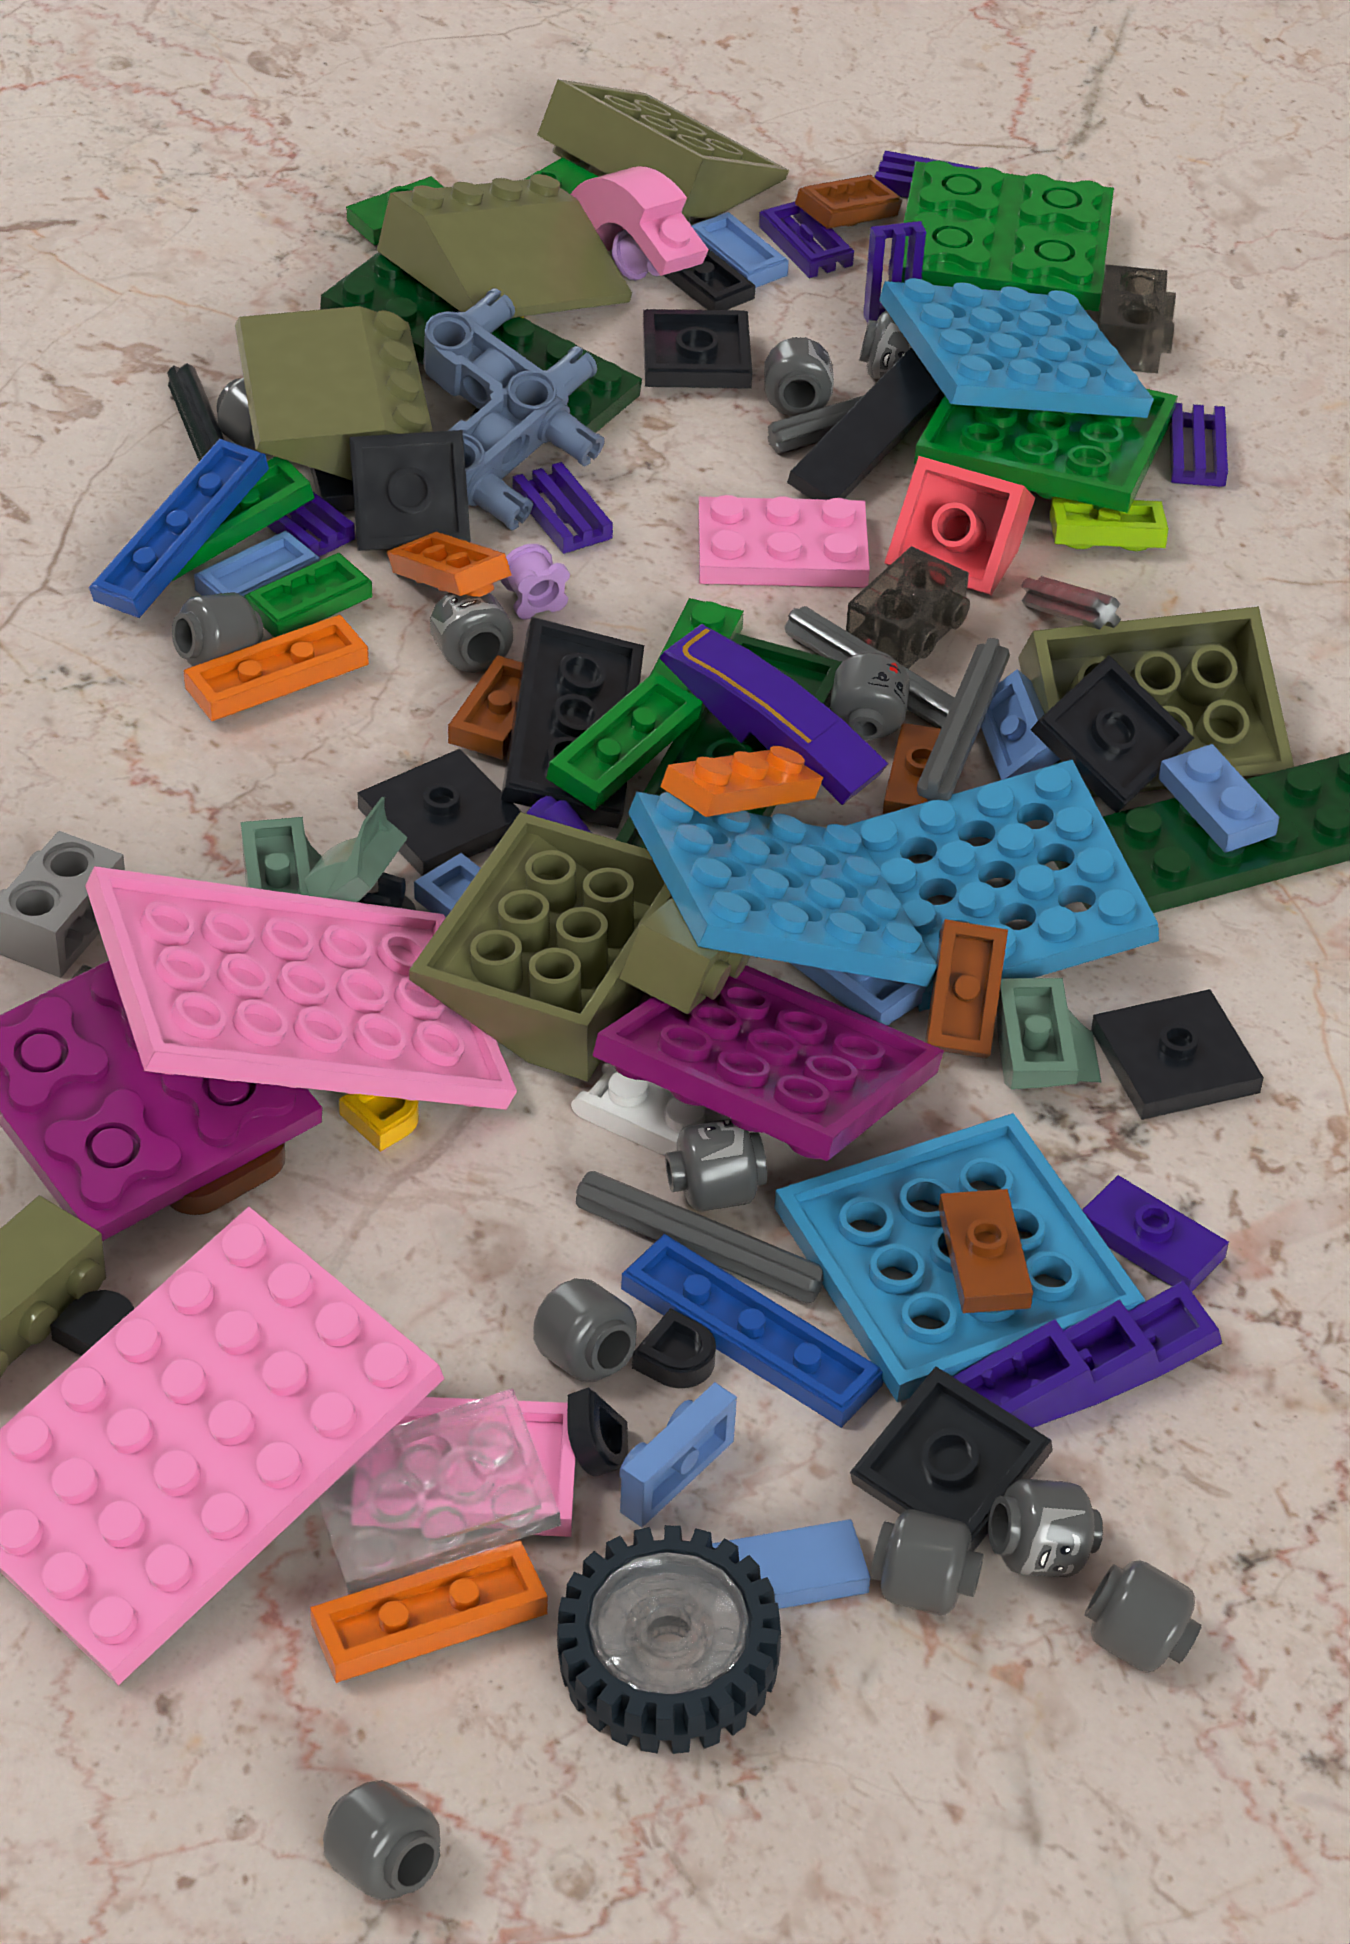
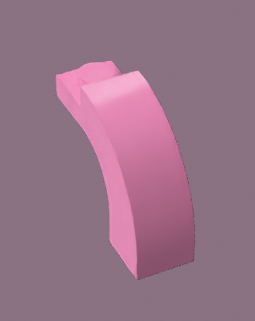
(649, 210)

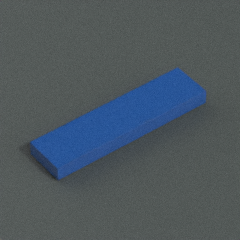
(178, 528)
(755, 1330)

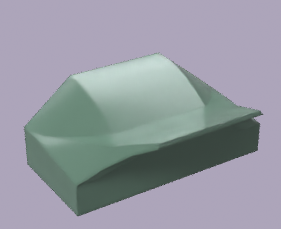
(277, 855)
(356, 864)
(1041, 1037)

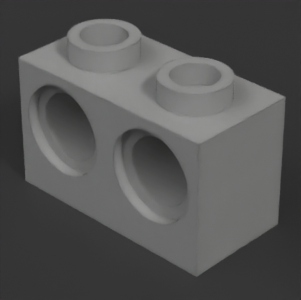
(47, 907)

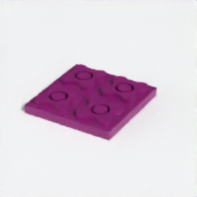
(773, 1061)
(121, 1137)

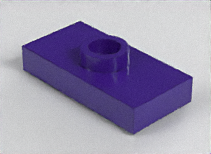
(1154, 1234)

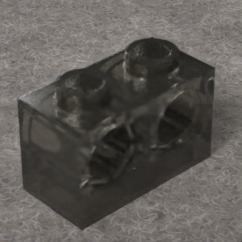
(1137, 315)
(910, 606)

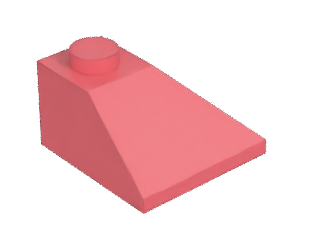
(963, 521)

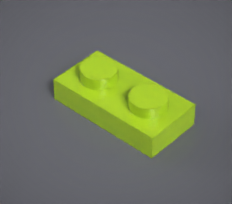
(1083, 526)

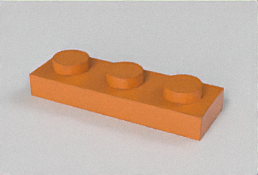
(450, 564)
(276, 667)
(742, 781)
(428, 1611)

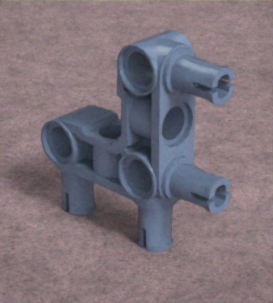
(515, 400)

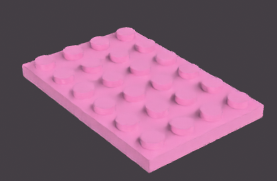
(287, 991)
(194, 1439)

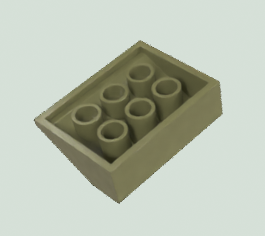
(632, 129)
(502, 236)
(329, 379)
(1200, 667)
(544, 942)

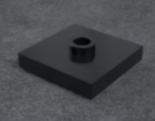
(697, 348)
(408, 488)
(1112, 733)
(442, 810)
(1176, 1054)
(950, 1455)

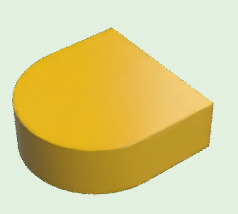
(380, 1118)

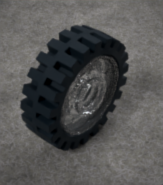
(679, 1686)

